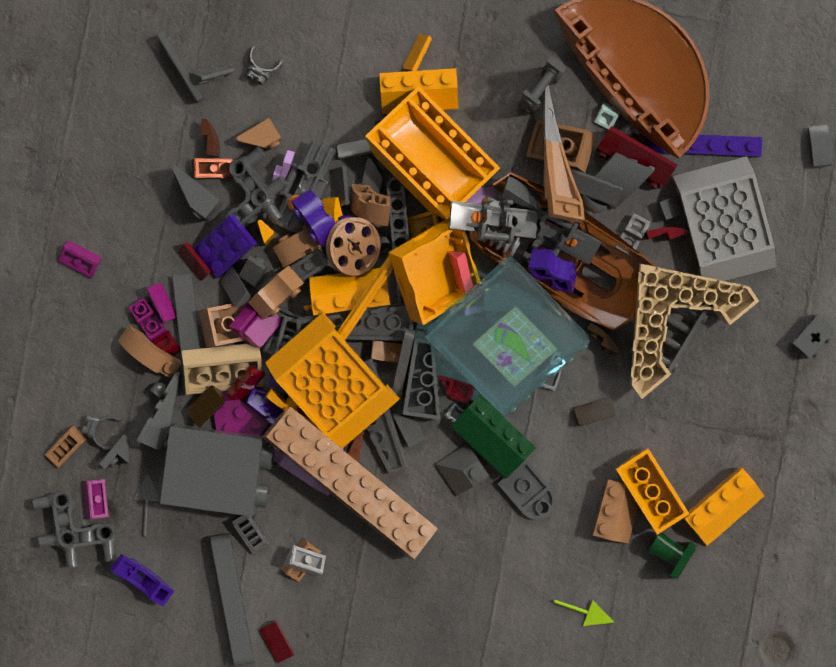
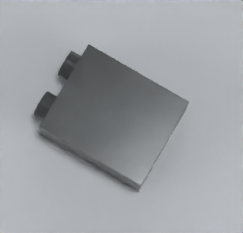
(216, 470)

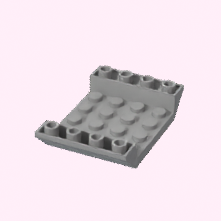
(726, 220)

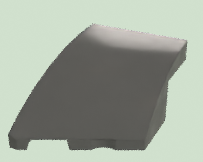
(624, 173)

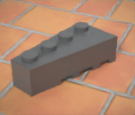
(420, 386)

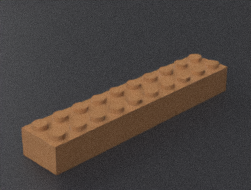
(350, 482)

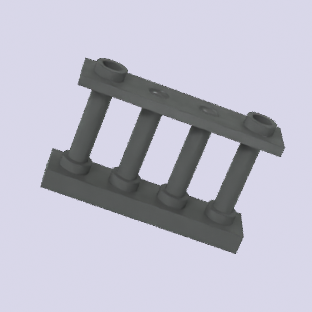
(552, 72)
(701, 316)

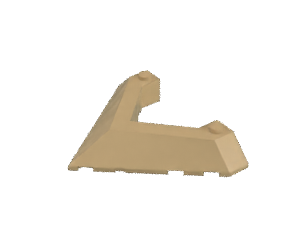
(667, 289)

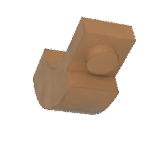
(147, 353)

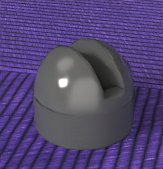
(385, 248)
(158, 389)

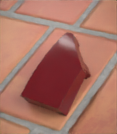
(457, 390)

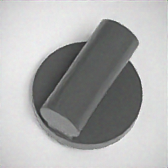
(629, 130)

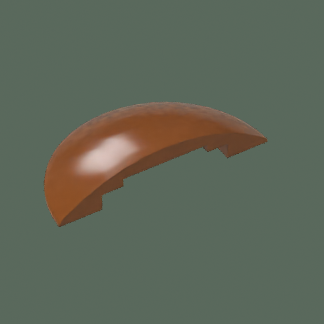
(641, 67)

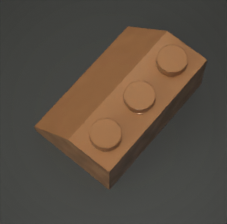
(615, 512)

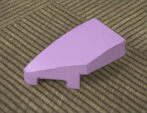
(283, 170)

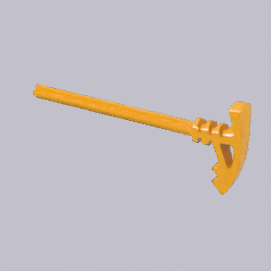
(345, 329)

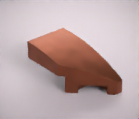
(213, 143)

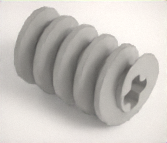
(506, 247)

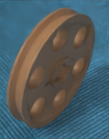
(360, 245)

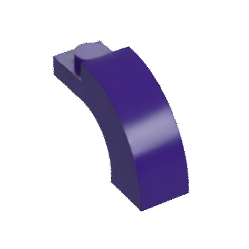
(142, 578)

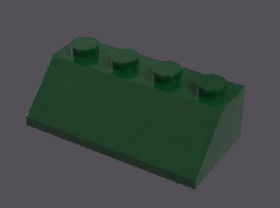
(492, 437)

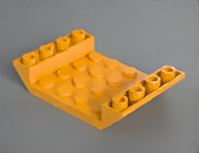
(330, 381)

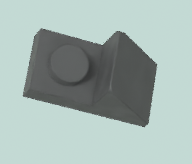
(122, 449)

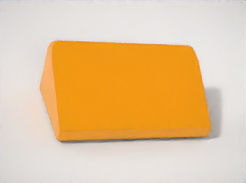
(417, 52)
(266, 232)

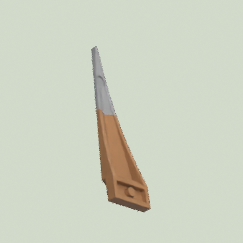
(560, 187)

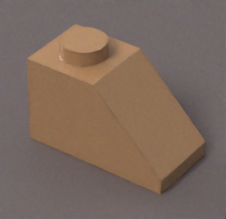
(261, 135)

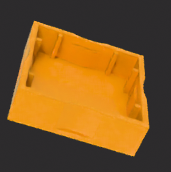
(426, 271)

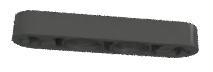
(403, 362)

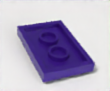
(225, 245)

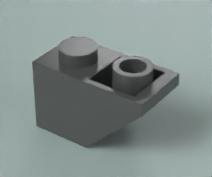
(253, 270)

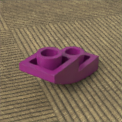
(148, 319)

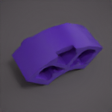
(312, 213)
(553, 270)

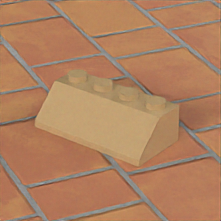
(218, 366)

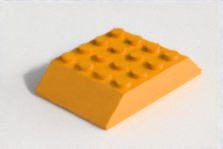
(430, 153)

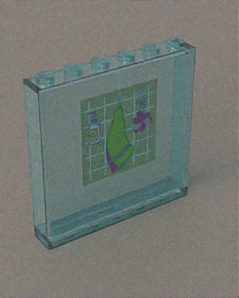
(507, 336)

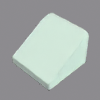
(606, 116)

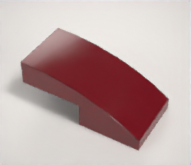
(670, 232)

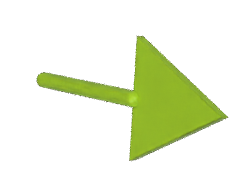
(594, 616)

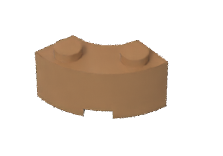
(370, 205)
(295, 247)
(276, 292)

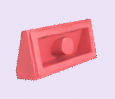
(460, 270)

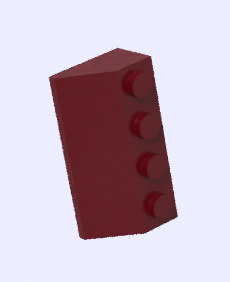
(618, 142)

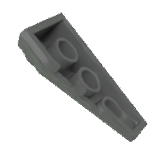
(157, 427)

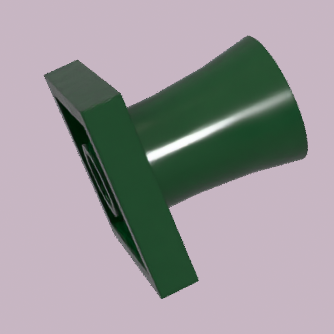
(672, 553)

